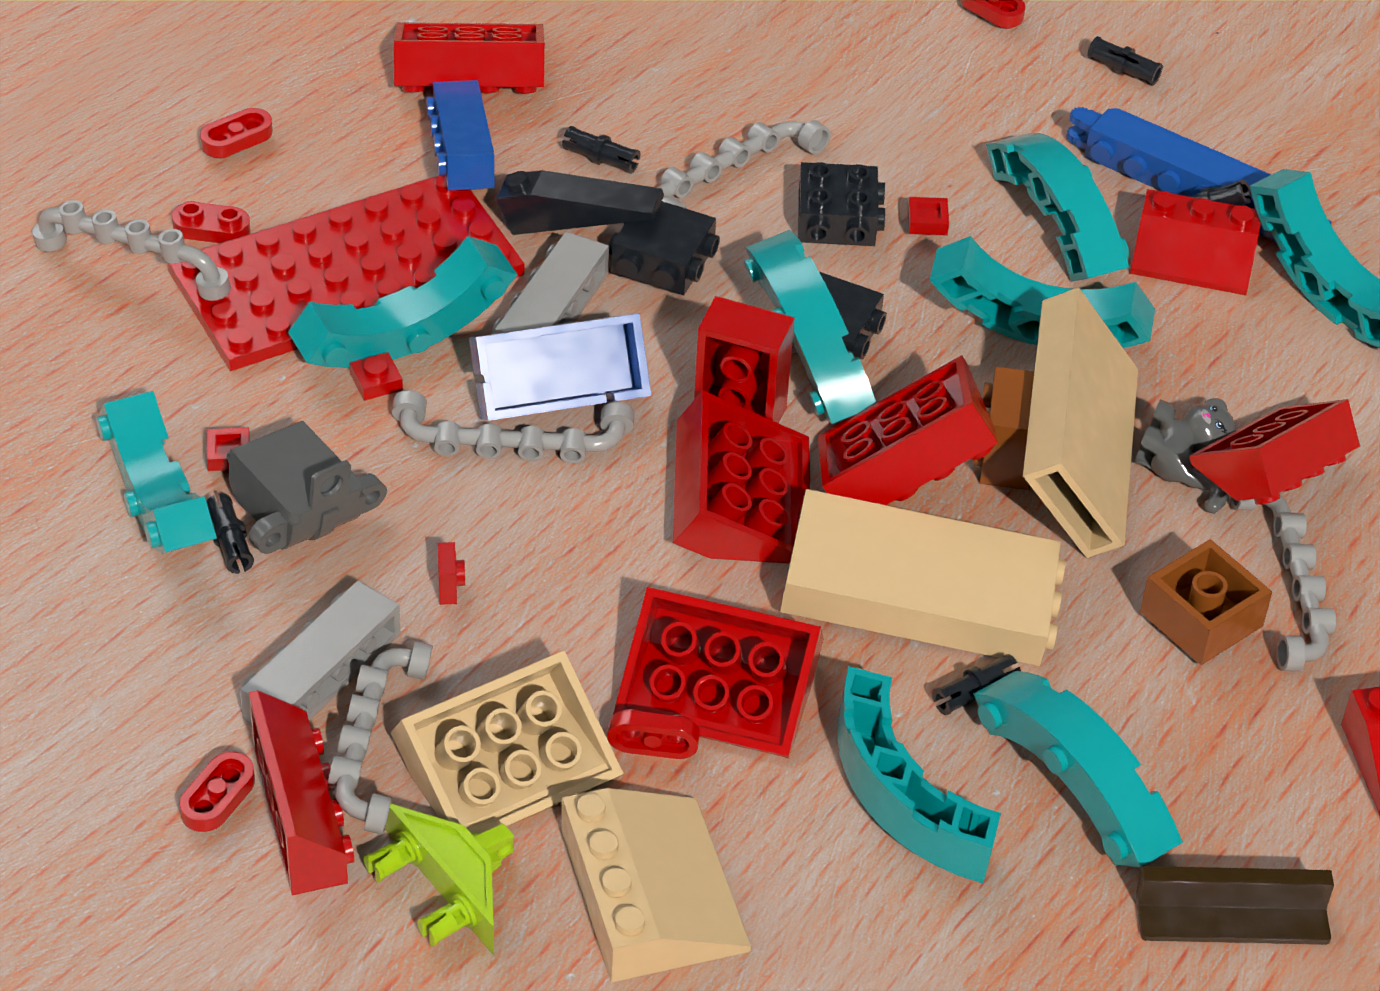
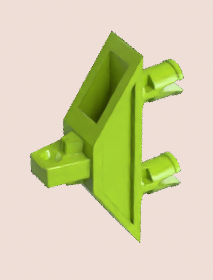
(454, 863)

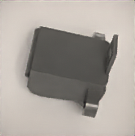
(297, 488)

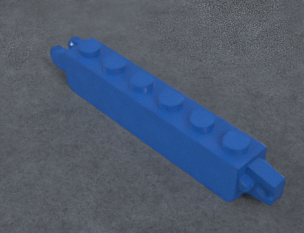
(1156, 154)

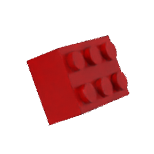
(745, 356)

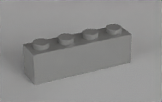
(560, 285)
(328, 651)

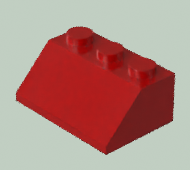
(1196, 242)

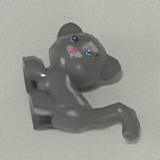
(1171, 441)

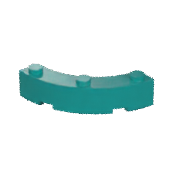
(1067, 192)
(1316, 255)
(800, 292)
(1014, 302)
(409, 318)
(154, 485)
(1087, 759)
(895, 793)

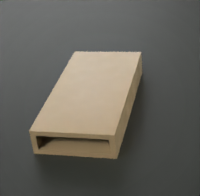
(1081, 423)
(924, 578)

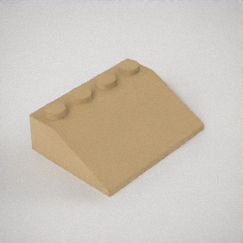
(508, 747)
(650, 881)

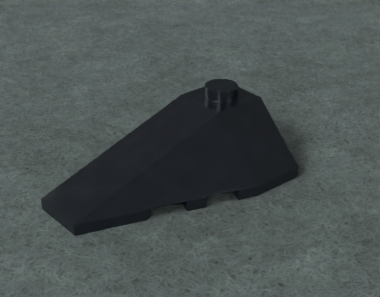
(566, 201)

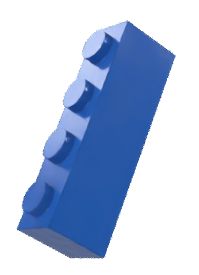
(461, 135)

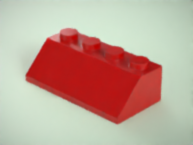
(1279, 450)
(299, 795)

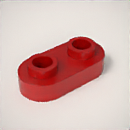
(1002, 13)
(236, 132)
(210, 222)
(653, 734)
(214, 795)

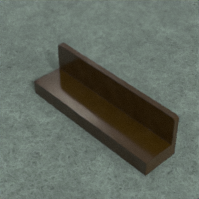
(1234, 905)

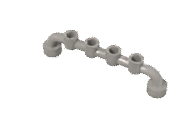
(811, 137)
(71, 217)
(573, 443)
(1307, 589)
(355, 740)

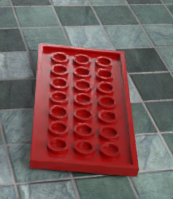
(333, 259)

